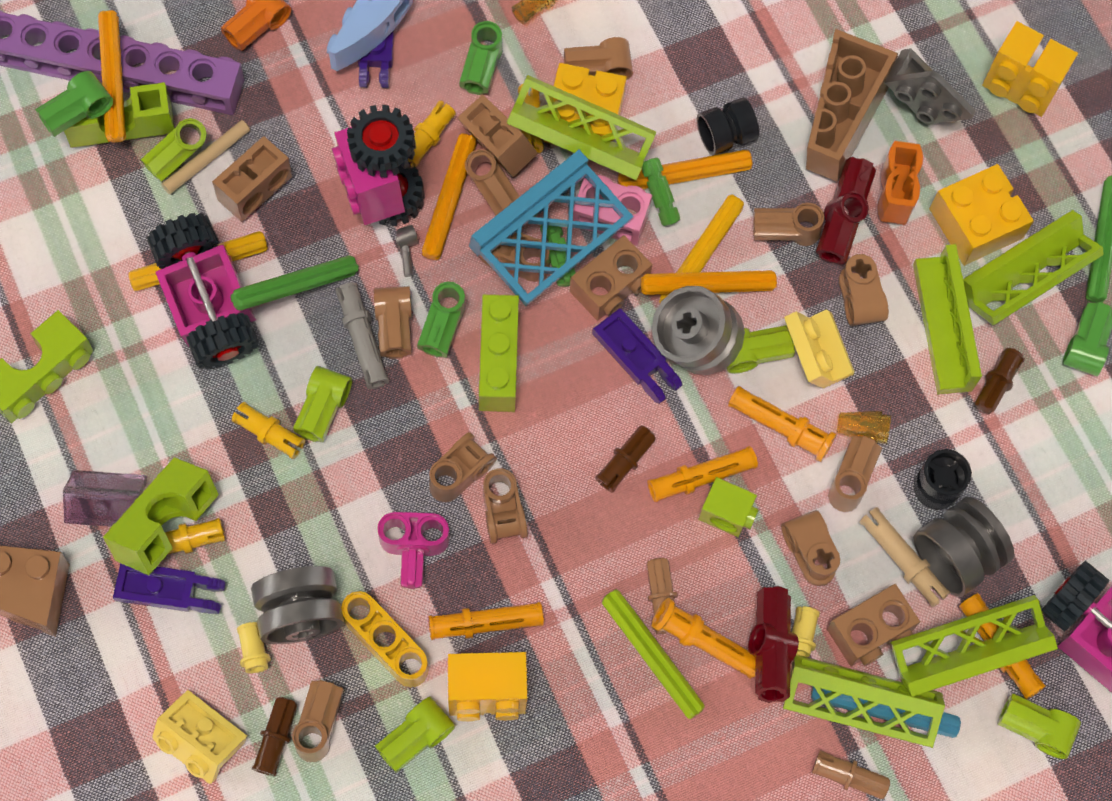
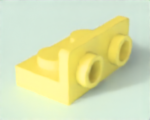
(819, 348)
(197, 736)

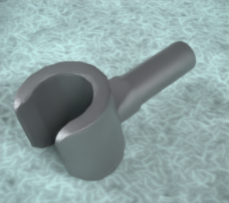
(405, 238)

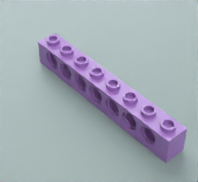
(50, 59)

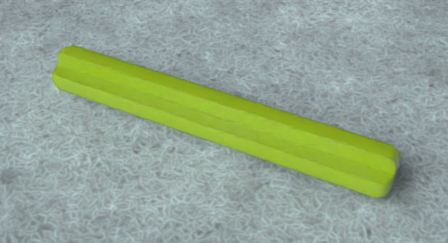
(653, 654)

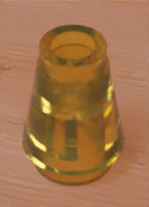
(865, 423)

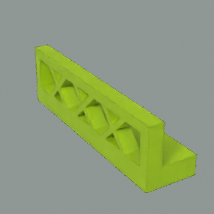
(574, 138)
(1023, 265)
(947, 322)
(976, 658)
(867, 687)

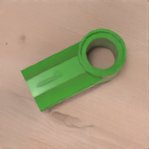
(481, 58)
(82, 99)
(442, 321)
(1088, 346)

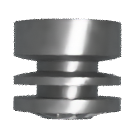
(964, 546)

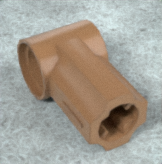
(610, 56)
(493, 185)
(785, 224)
(393, 316)
(854, 472)
(318, 718)

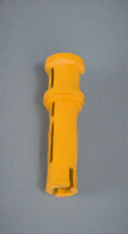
(797, 430)
(692, 631)

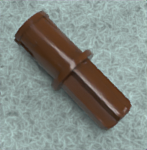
(999, 380)
(625, 458)
(275, 736)

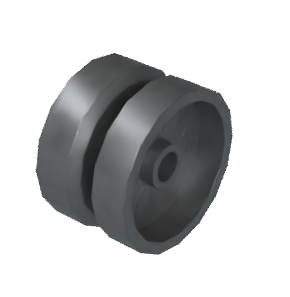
(698, 330)
(297, 605)

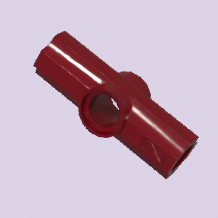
(839, 227)
(773, 644)

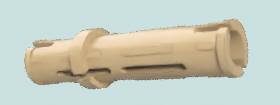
(904, 556)

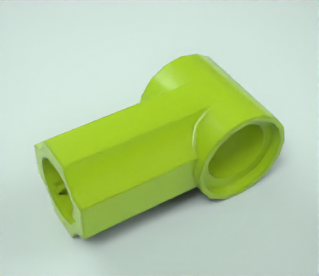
(172, 151)
(763, 347)
(324, 394)
(423, 728)
(1049, 729)

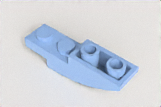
(364, 29)

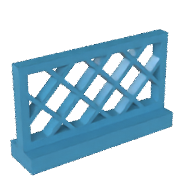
(531, 204)

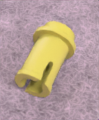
(804, 628)
(253, 650)

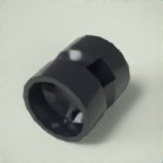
(734, 124)
(942, 479)

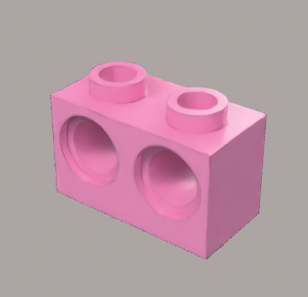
(631, 197)

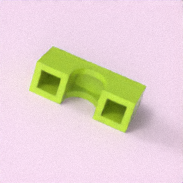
(146, 115)
(62, 351)
(498, 353)
(175, 492)

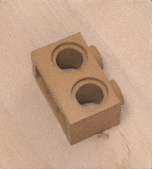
(496, 136)
(252, 178)
(604, 273)
(869, 620)

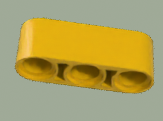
(377, 622)

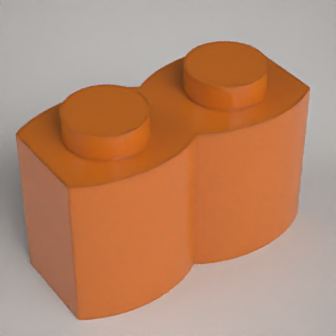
(900, 182)

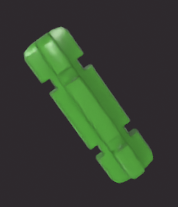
(660, 192)
(557, 258)

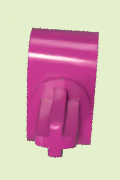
(412, 544)

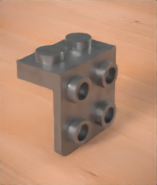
(926, 91)

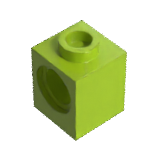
(729, 507)

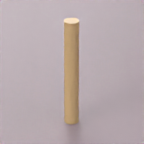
(205, 157)

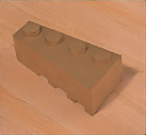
(847, 101)
(32, 587)

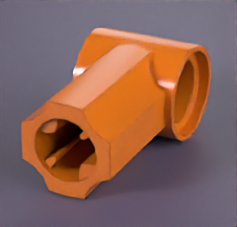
(255, 20)

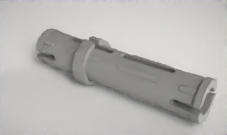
(357, 321)

